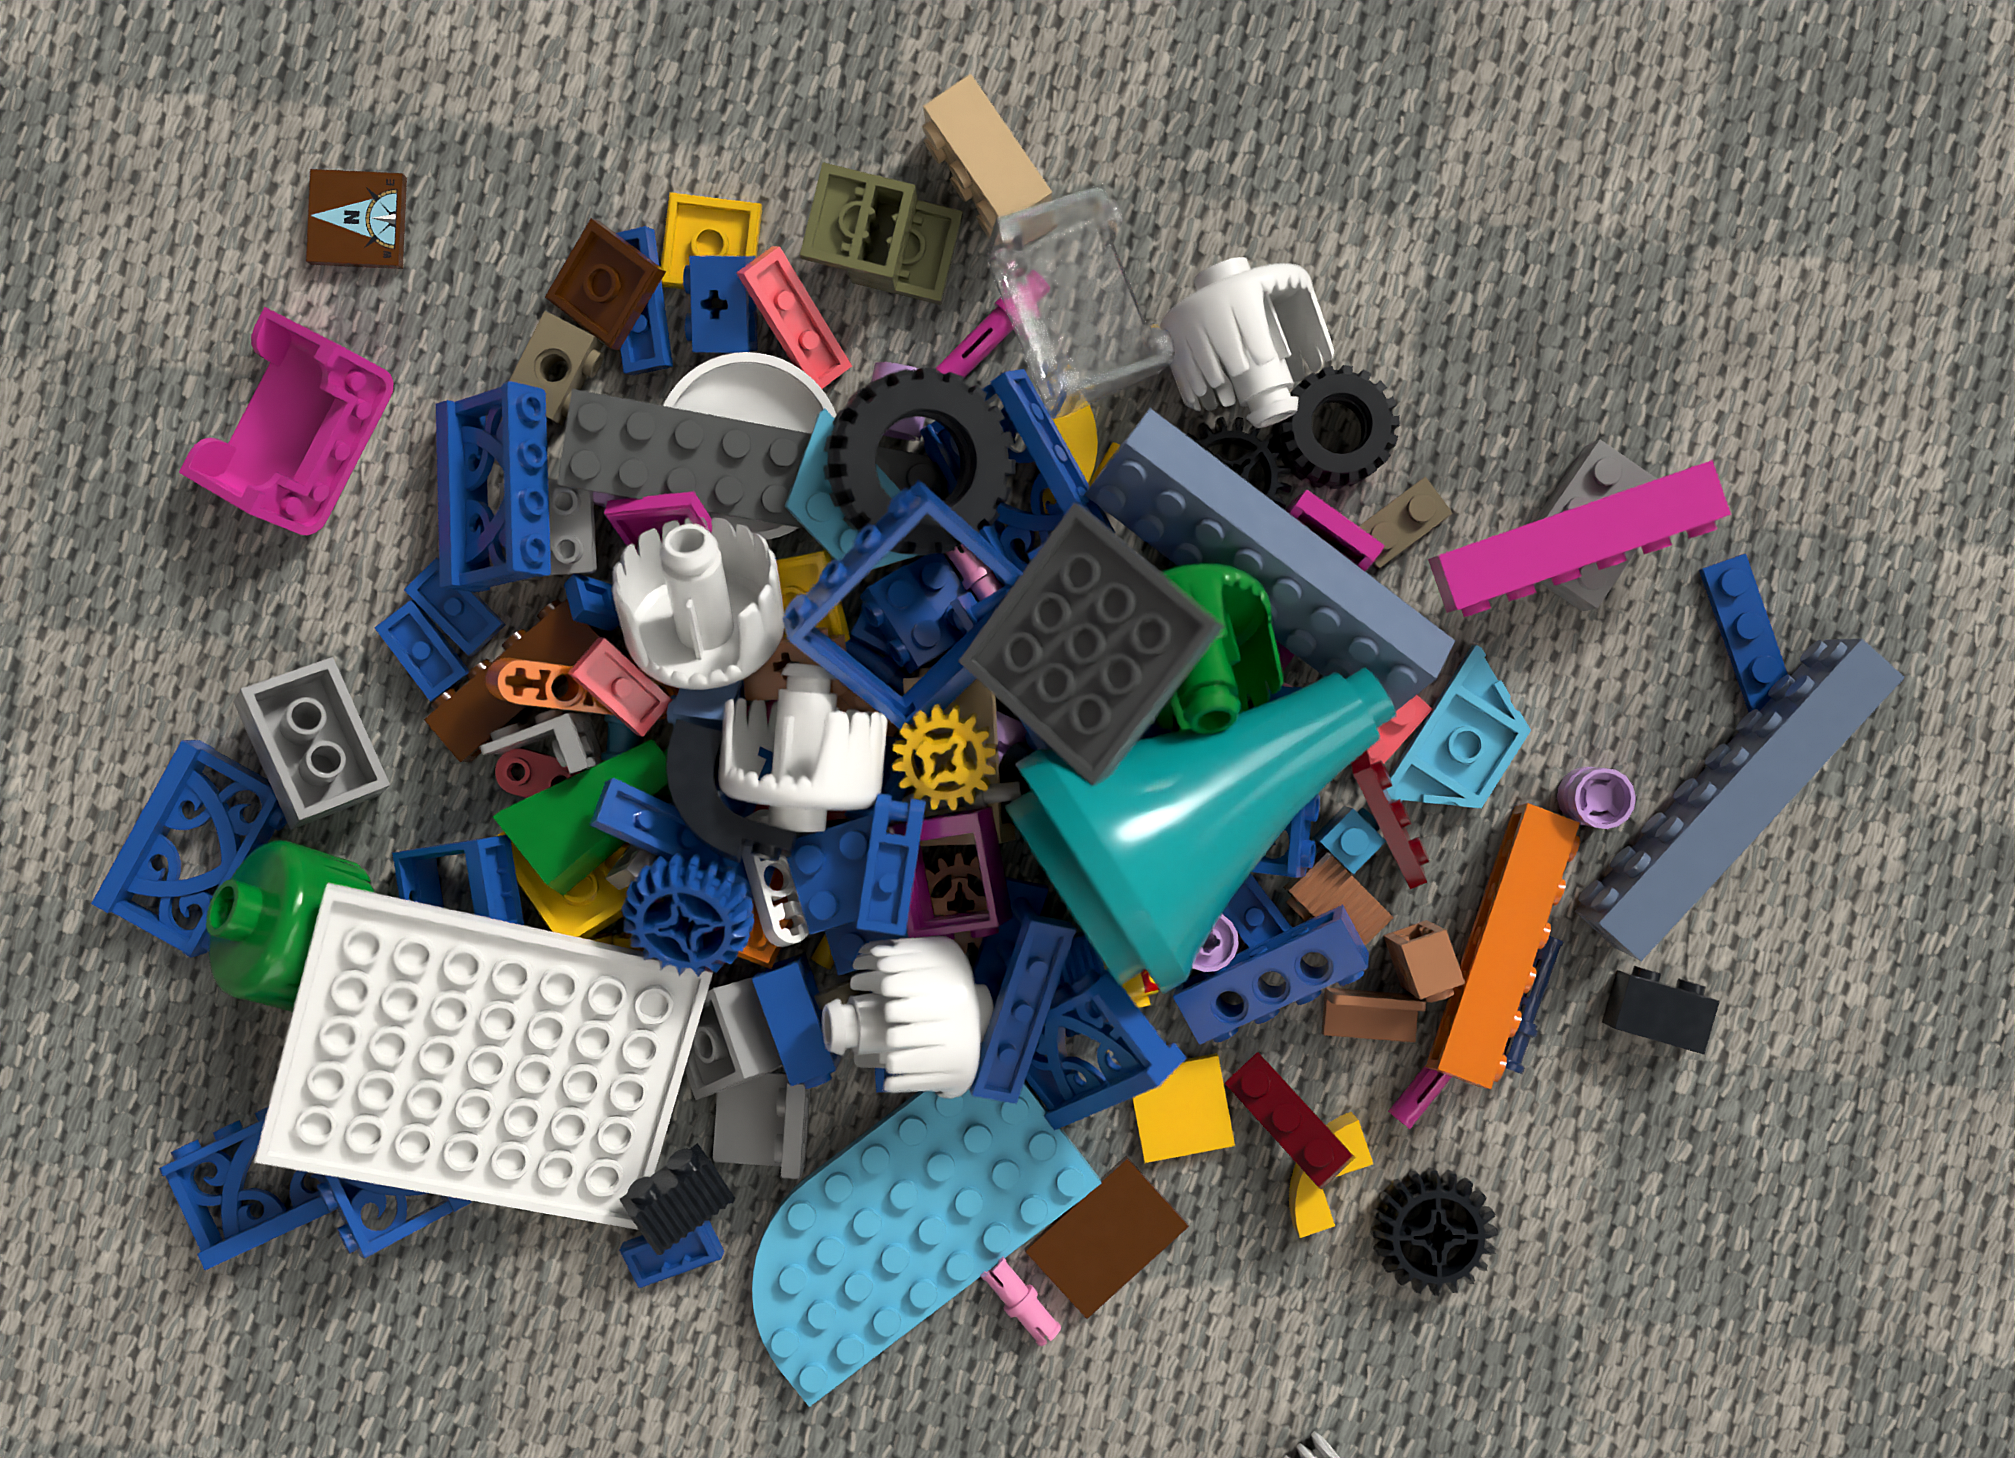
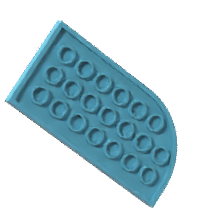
(905, 1227)

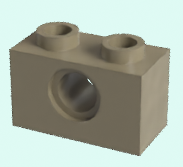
(554, 342)

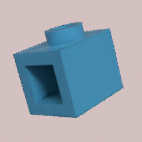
(1350, 837)

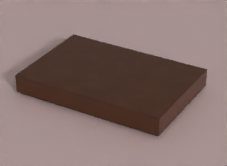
(1106, 1237)

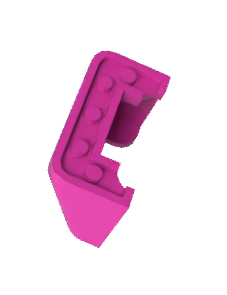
(298, 429)

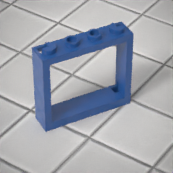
(948, 676)

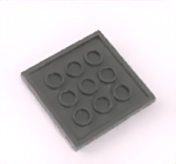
(1090, 644)

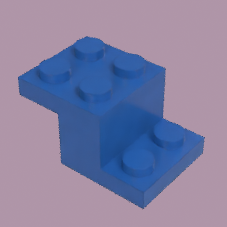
(829, 884)

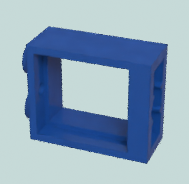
(489, 873)
(796, 1021)

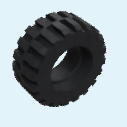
(932, 396)

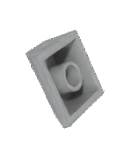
(730, 1041)

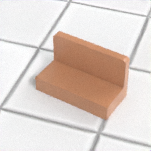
(1371, 1014)

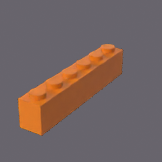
(1504, 946)

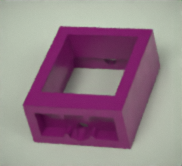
(979, 923)

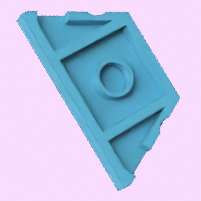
(812, 504)
(1462, 740)

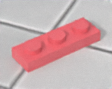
(793, 316)

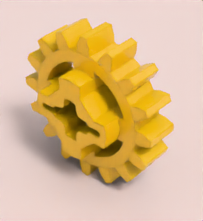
(930, 745)

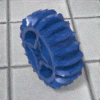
(677, 926)

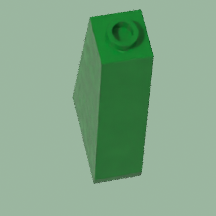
(554, 824)

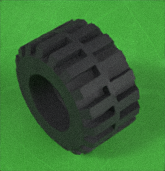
(1374, 416)

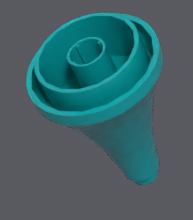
(1187, 819)

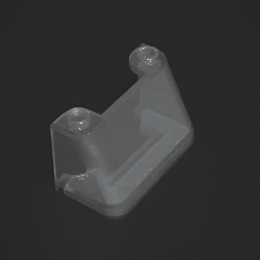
(1074, 301)

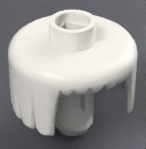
(1258, 327)
(699, 603)
(819, 754)
(919, 1018)

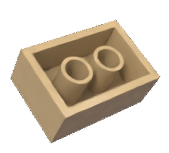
(981, 154)

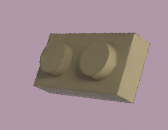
(1406, 519)

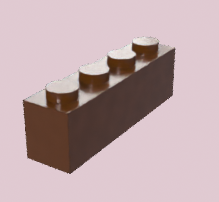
(472, 713)

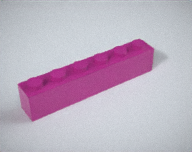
(1579, 537)

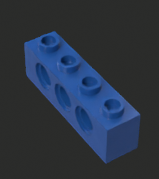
(1326, 934)

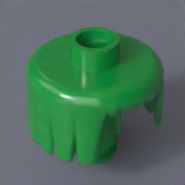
(1237, 662)
(267, 919)

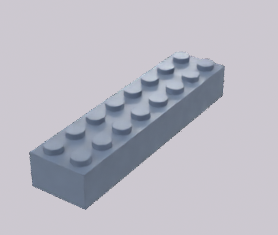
(1318, 598)
(1737, 793)

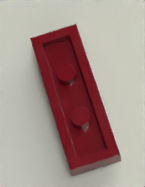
(1391, 818)
(1289, 1120)

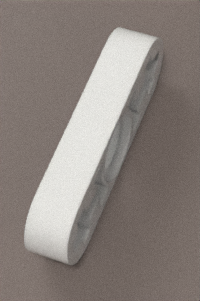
(763, 896)

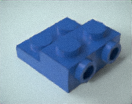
(916, 610)

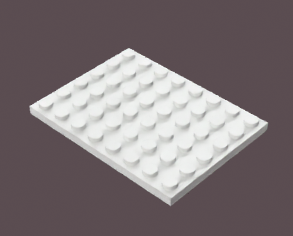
(479, 1059)

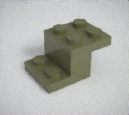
(881, 233)

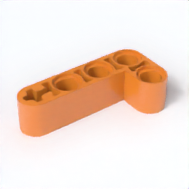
(541, 694)

